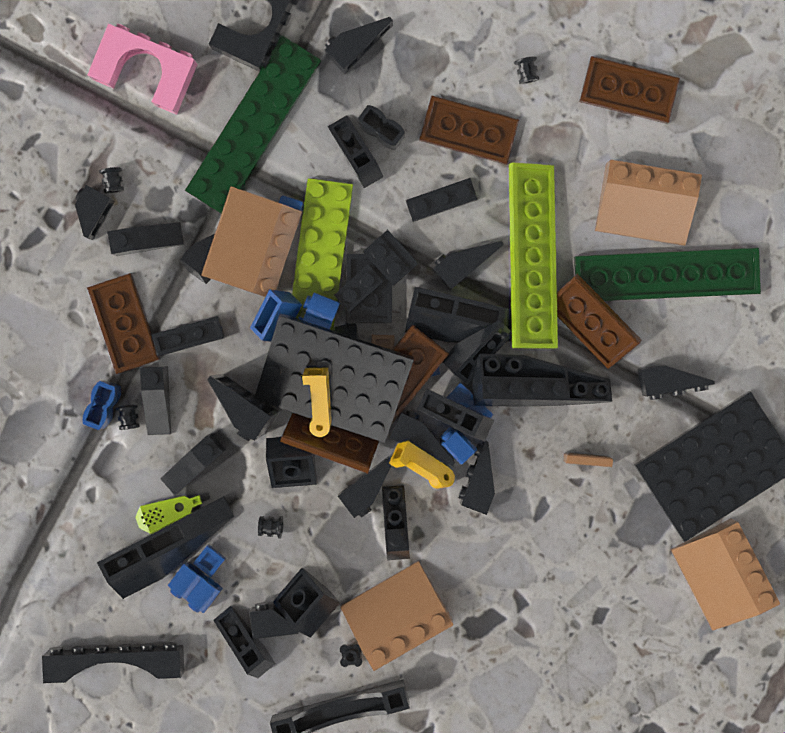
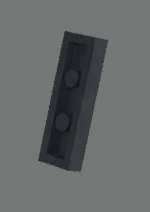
(441, 200)
(188, 336)

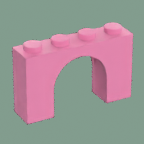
(120, 45)

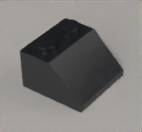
(289, 465)
(305, 603)

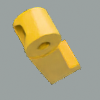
(320, 399)
(422, 463)

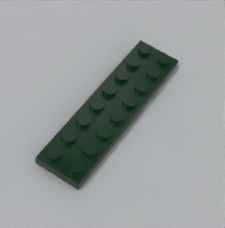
(253, 124)
(672, 274)

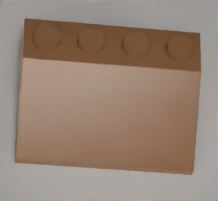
(647, 202)
(251, 242)
(725, 575)
(396, 615)

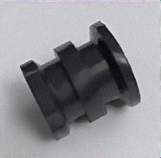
(527, 70)
(112, 180)
(127, 417)
(270, 526)

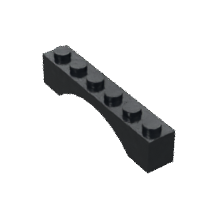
(160, 661)
(369, 702)

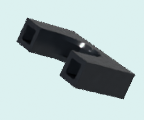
(256, 48)

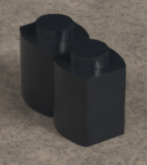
(386, 130)

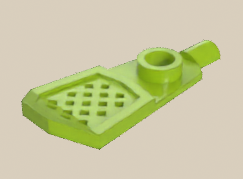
(168, 511)

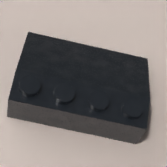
(244, 411)

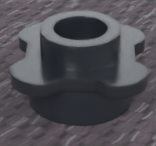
(350, 649)

